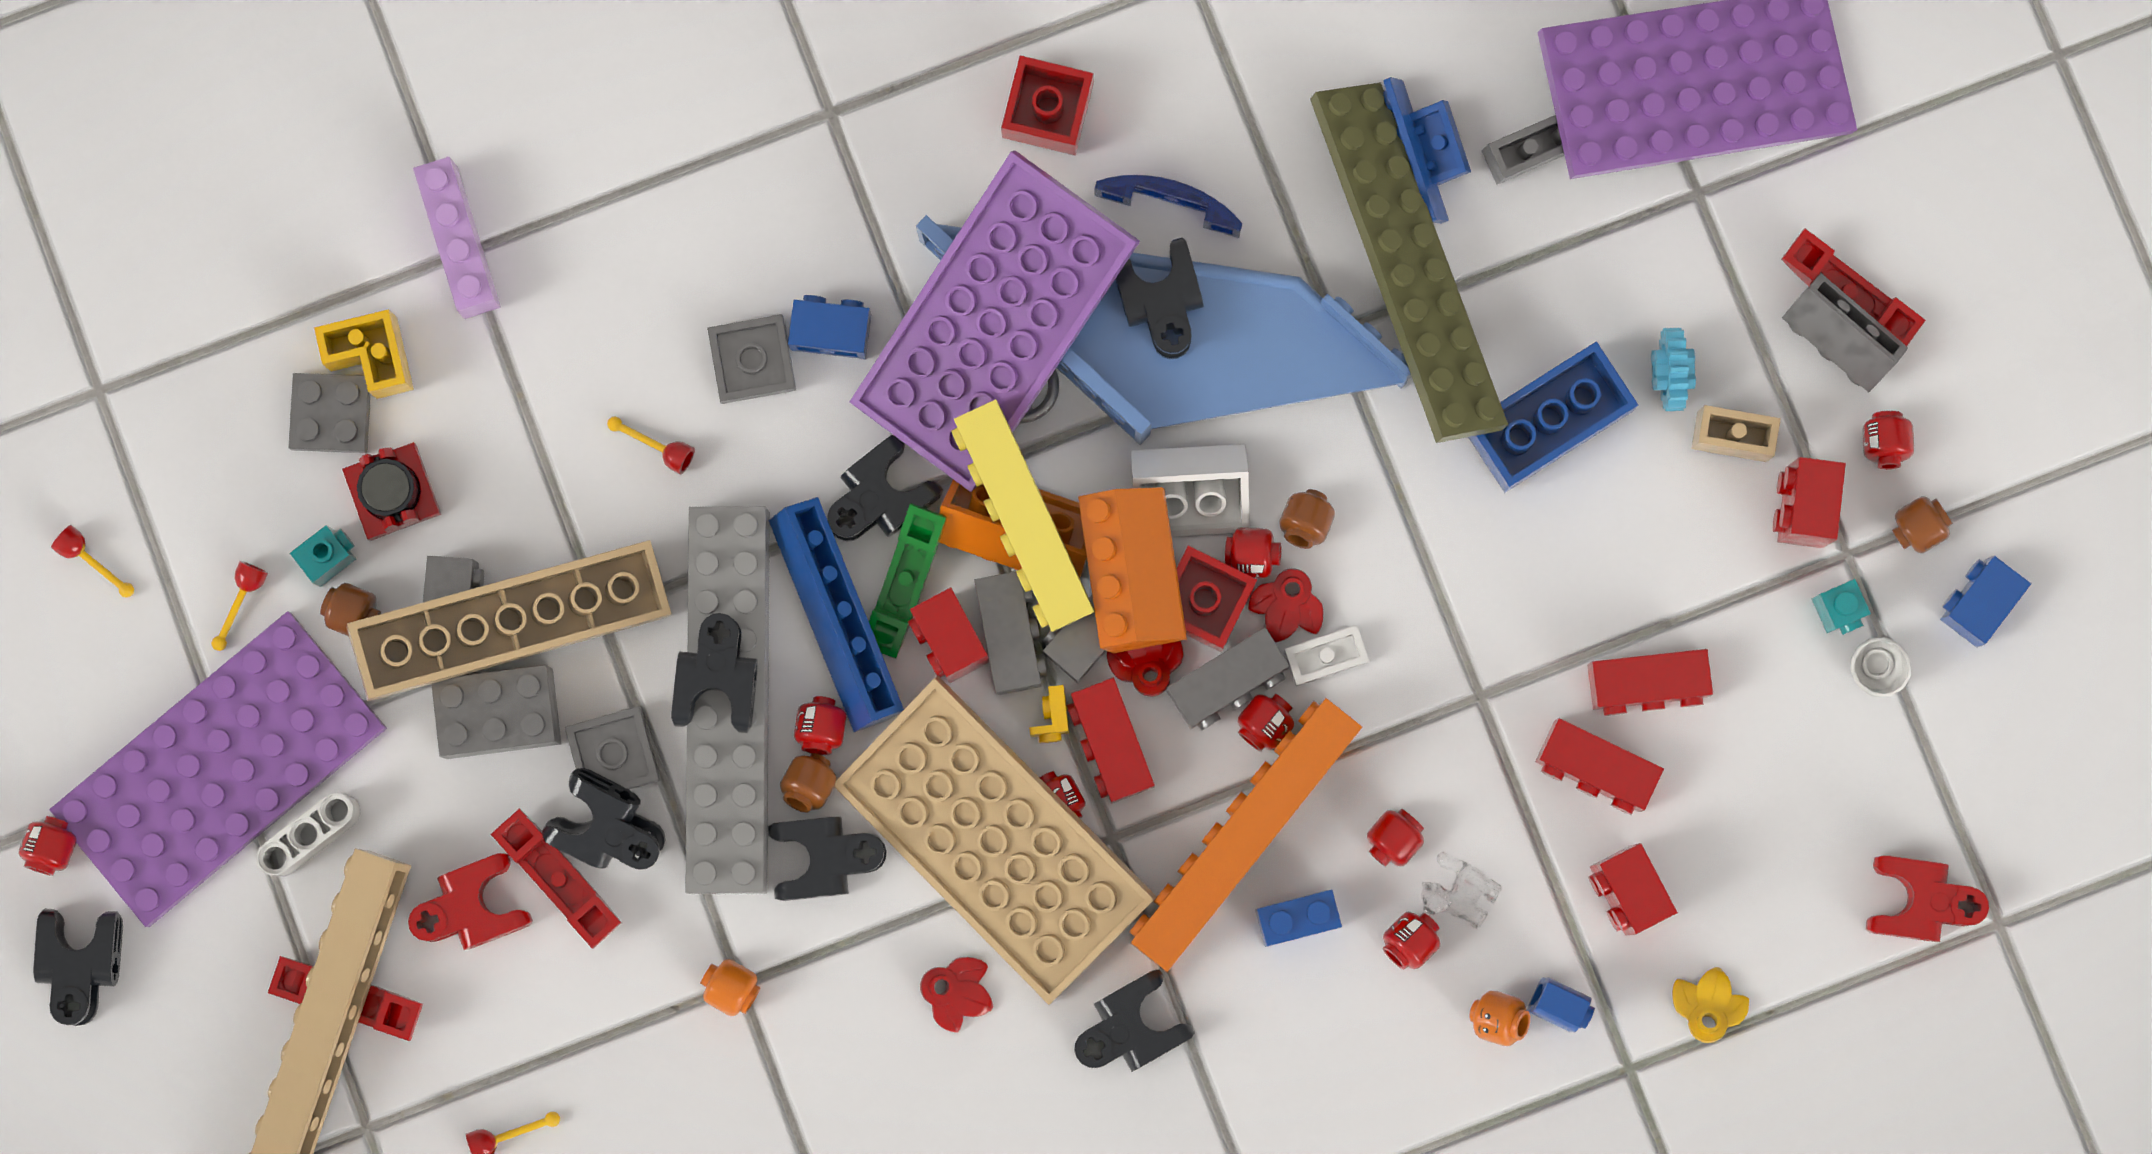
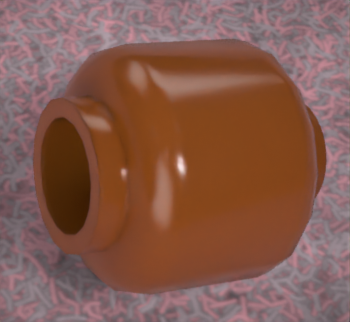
(1307, 519)
(1922, 524)
(347, 605)
(808, 782)

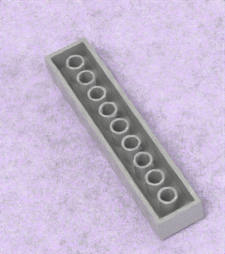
(724, 766)

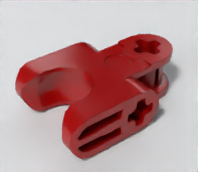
(1928, 902)
(463, 909)

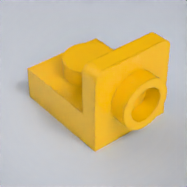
(1055, 709)

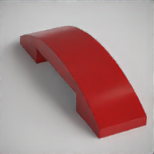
(1811, 256)
(557, 878)
(382, 1008)

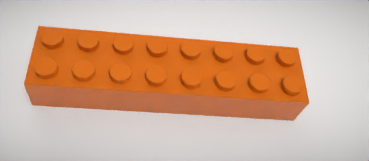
(1246, 834)

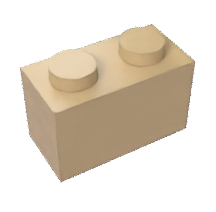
(1735, 433)

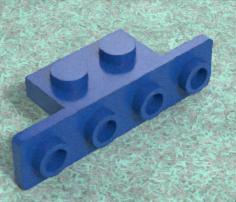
(1430, 144)

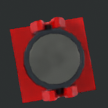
(391, 491)

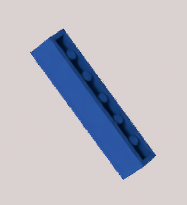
(835, 614)

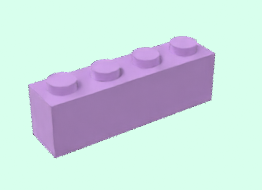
(456, 237)

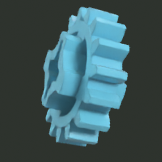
(1673, 369)

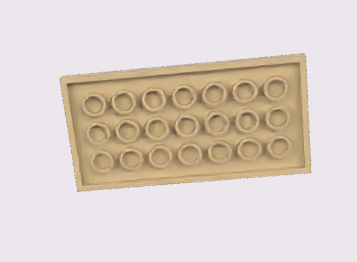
(994, 840)

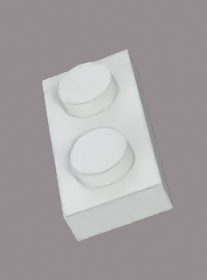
(1326, 655)

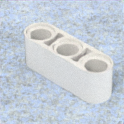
(290, 837)

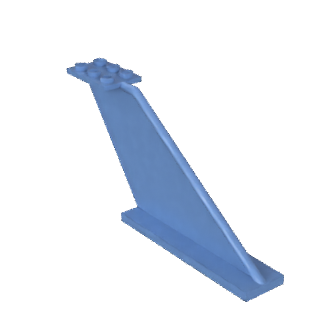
(1251, 348)

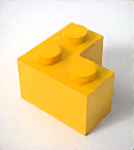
(368, 341)

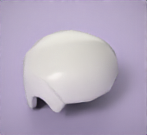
(1880, 667)

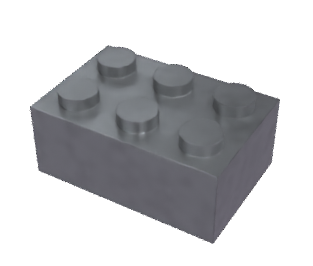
(496, 712)

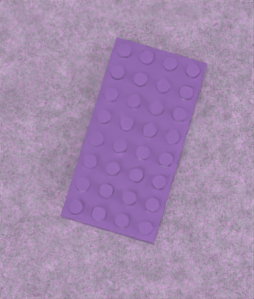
(1695, 83)
(994, 313)
(218, 769)

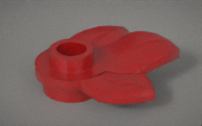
(1287, 611)
(1134, 664)
(962, 994)

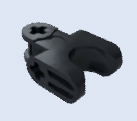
(1164, 302)
(874, 498)
(716, 668)
(612, 831)
(830, 855)
(76, 973)
(1124, 1030)

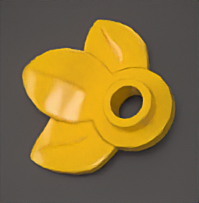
(1712, 999)

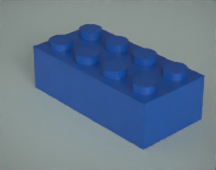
(1555, 416)

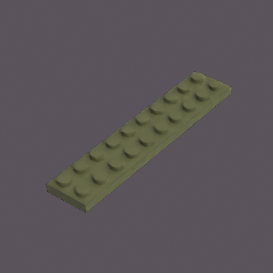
(1408, 263)

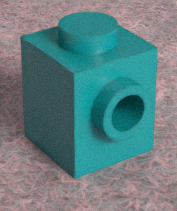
(324, 555)
(1842, 607)

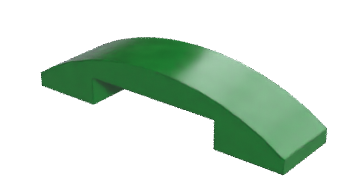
(906, 577)

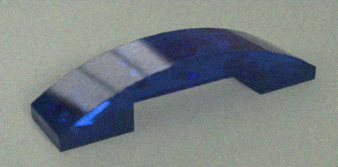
(1123, 187)

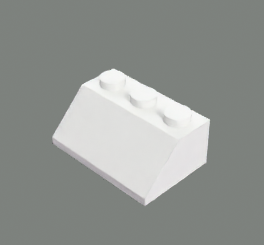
(1201, 484)

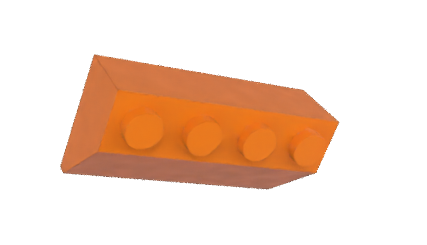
(973, 531)
(1132, 568)

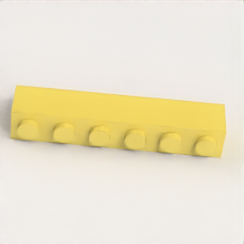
(1024, 516)

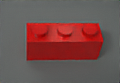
(1650, 681)
(1110, 741)
(1598, 767)

